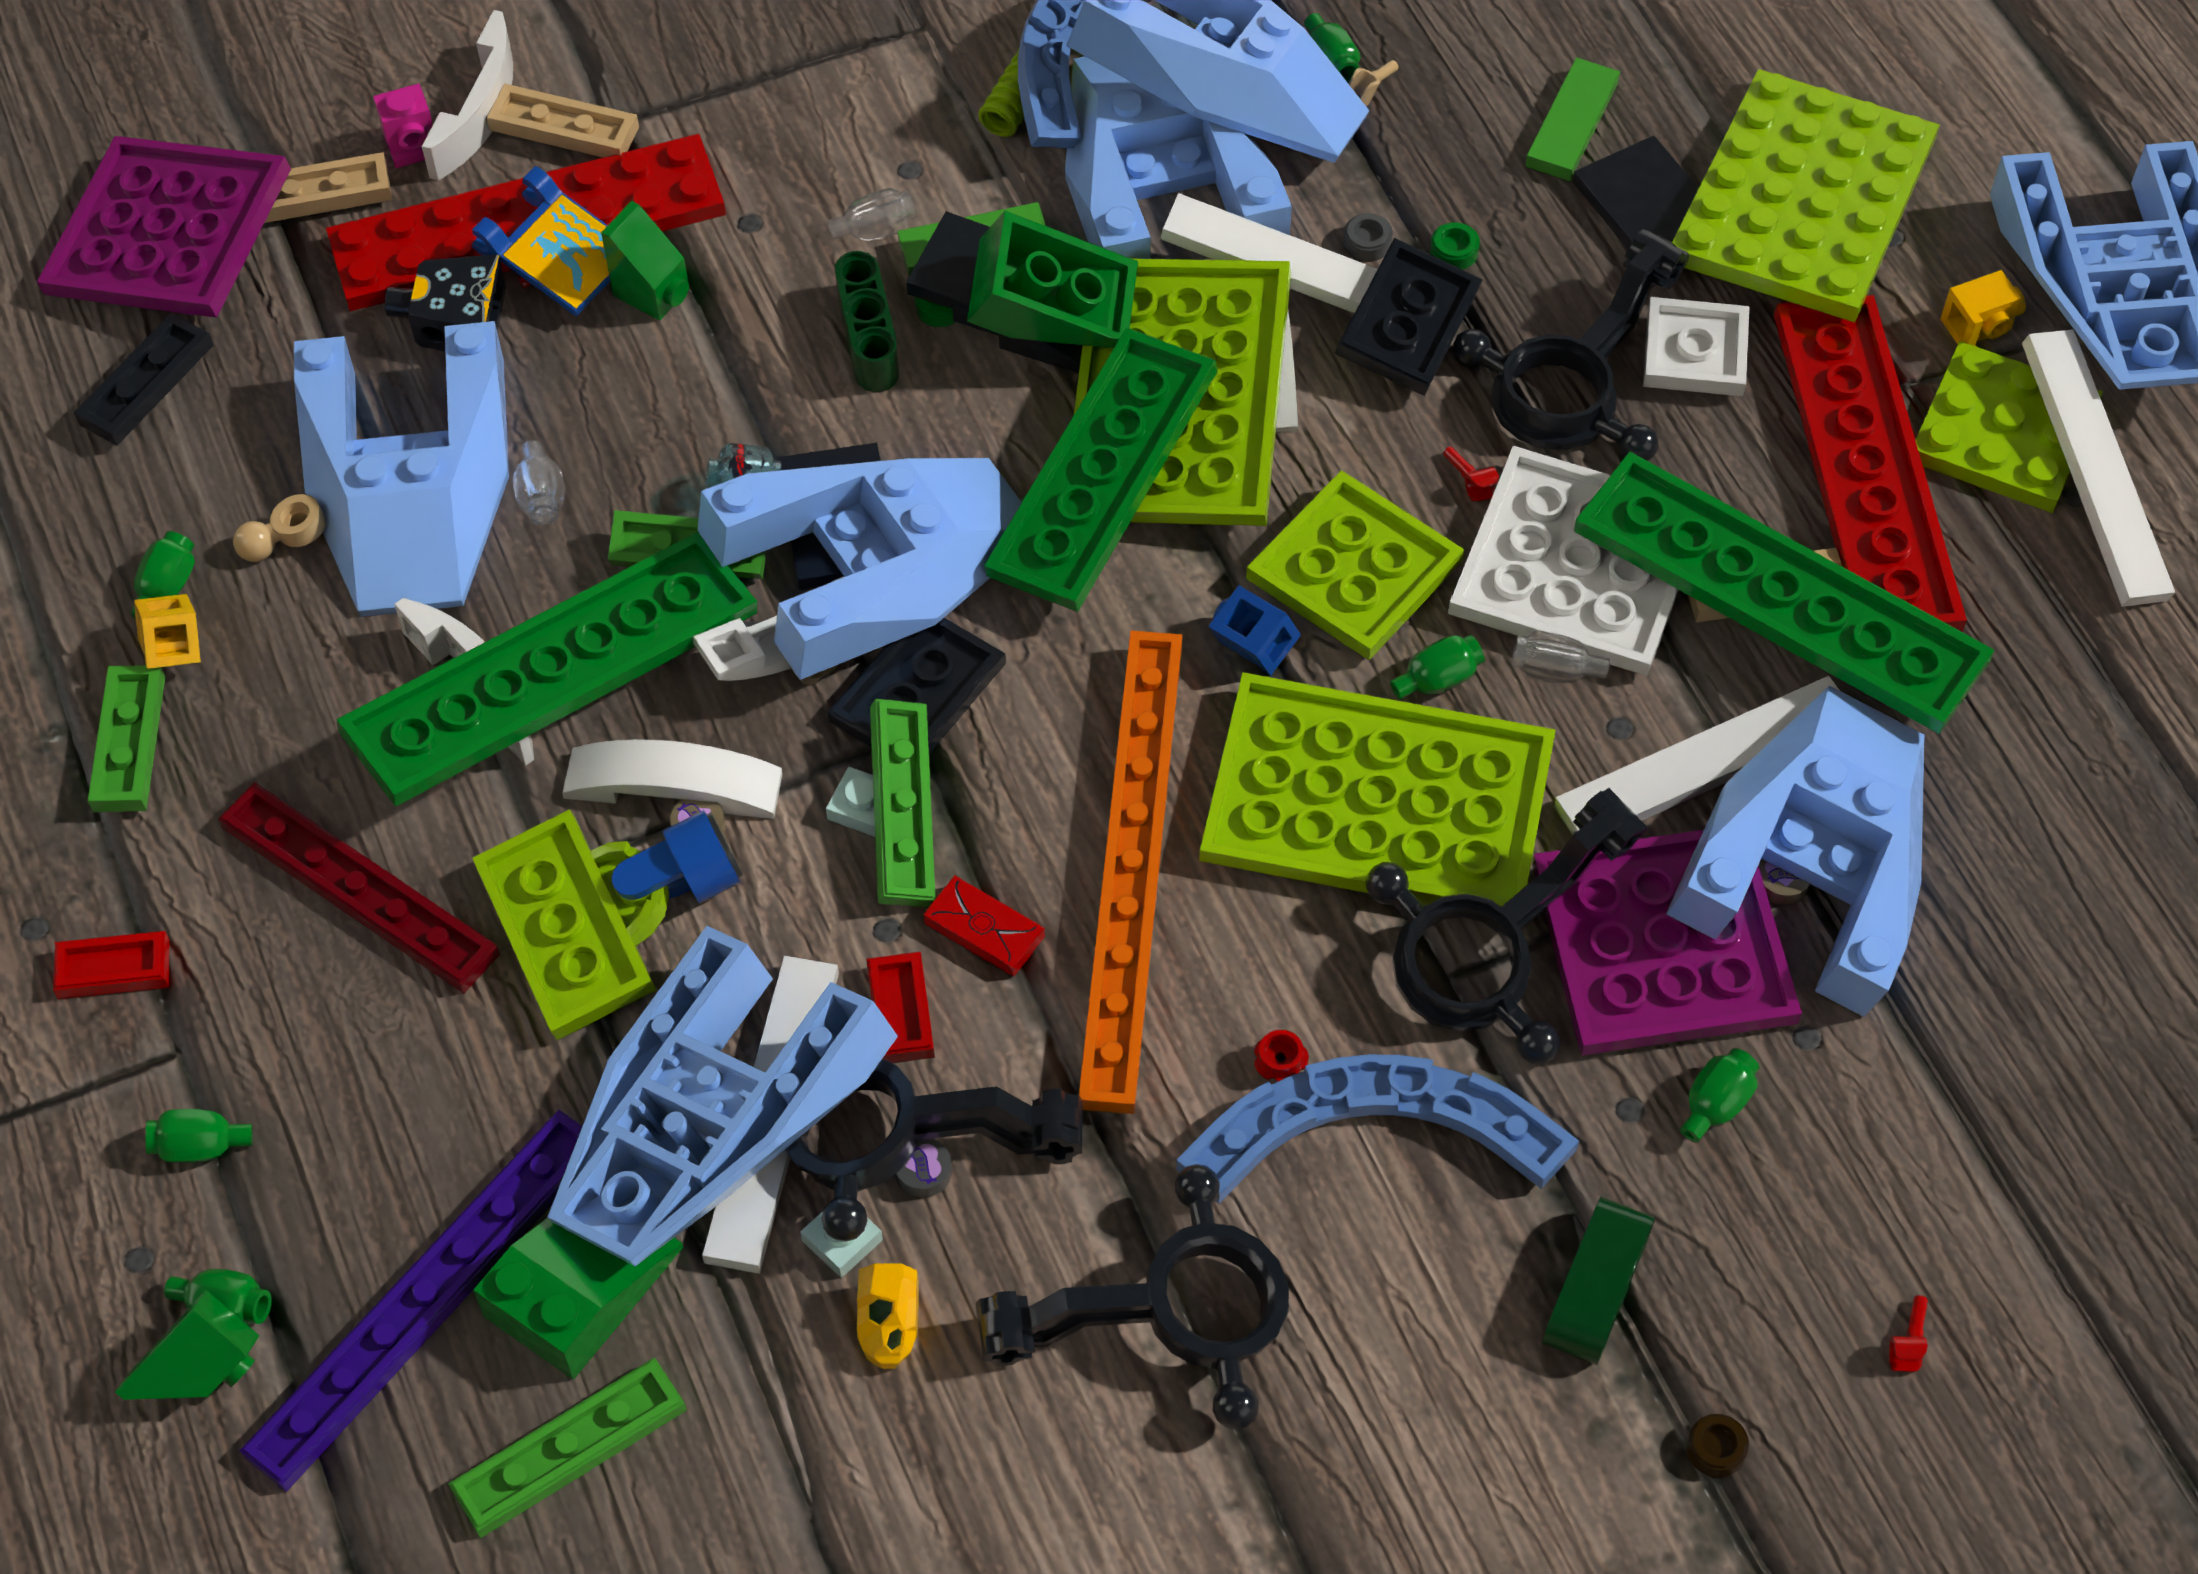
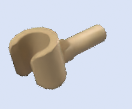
(1366, 82)

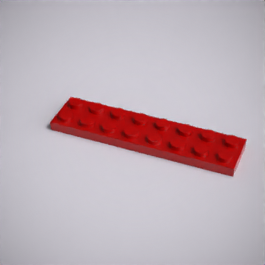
(384, 250)
(1867, 456)

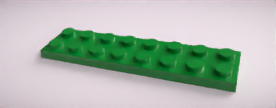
(1784, 592)
(543, 669)

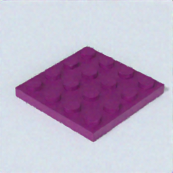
(164, 226)
(1651, 979)

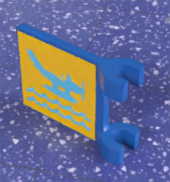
(554, 247)

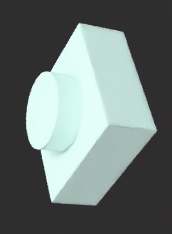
(854, 802)
(836, 1254)

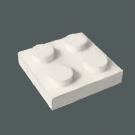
(1696, 346)

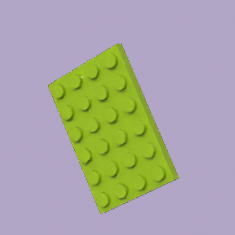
(1805, 194)
(1227, 449)
(1346, 780)

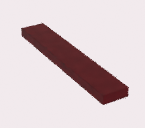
(359, 887)

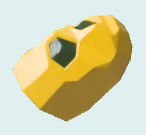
(887, 1312)

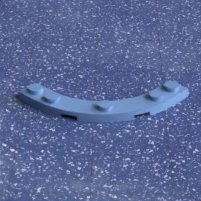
(1045, 74)
(1380, 1087)

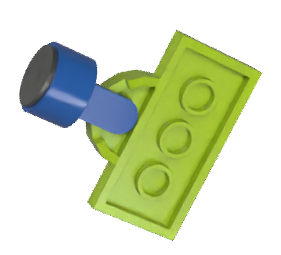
(586, 910)

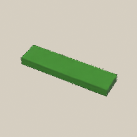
(902, 803)
(567, 1447)

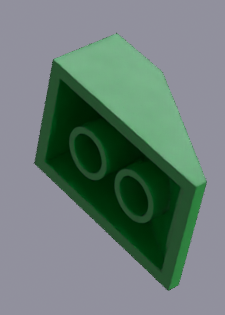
(1050, 285)
(565, 1293)

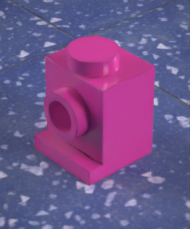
(404, 123)

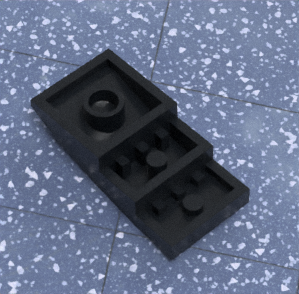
(946, 278)

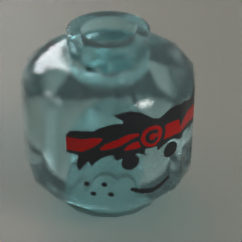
(739, 460)

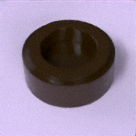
(1717, 1445)

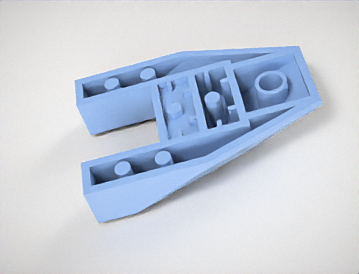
(1237, 68)
(1149, 148)
(2118, 284)
(412, 507)
(897, 529)
(1838, 809)
(691, 1125)

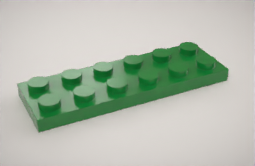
(1101, 469)

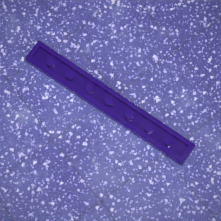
(413, 1307)

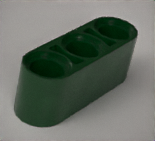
(867, 321)
(1598, 1280)

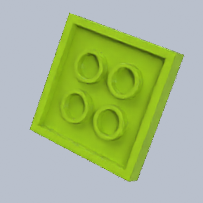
(1994, 429)
(1355, 564)

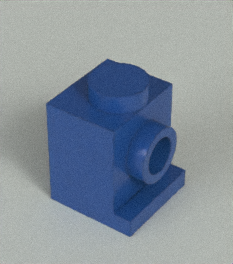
(1254, 629)

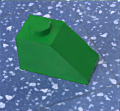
(644, 263)
(193, 1355)

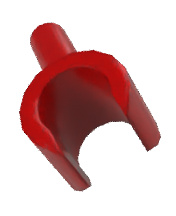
(1478, 483)
(1909, 1350)

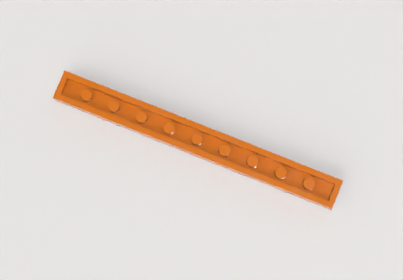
(1131, 874)

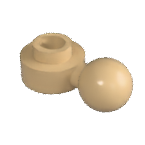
(293, 522)

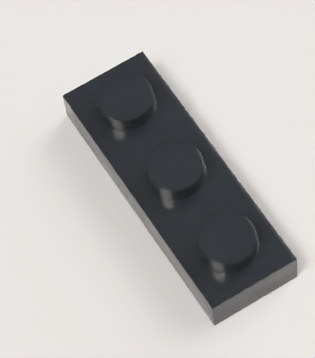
(143, 379)

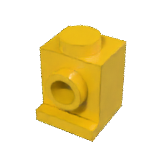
(1982, 308)
(167, 630)

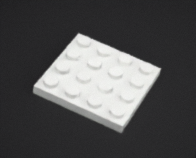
(1542, 576)

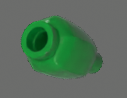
(1335, 44)
(164, 567)
(1440, 667)
(1720, 1092)
(194, 1135)
(232, 1288)

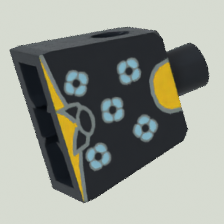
(449, 294)

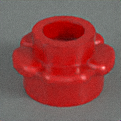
(1280, 1043)

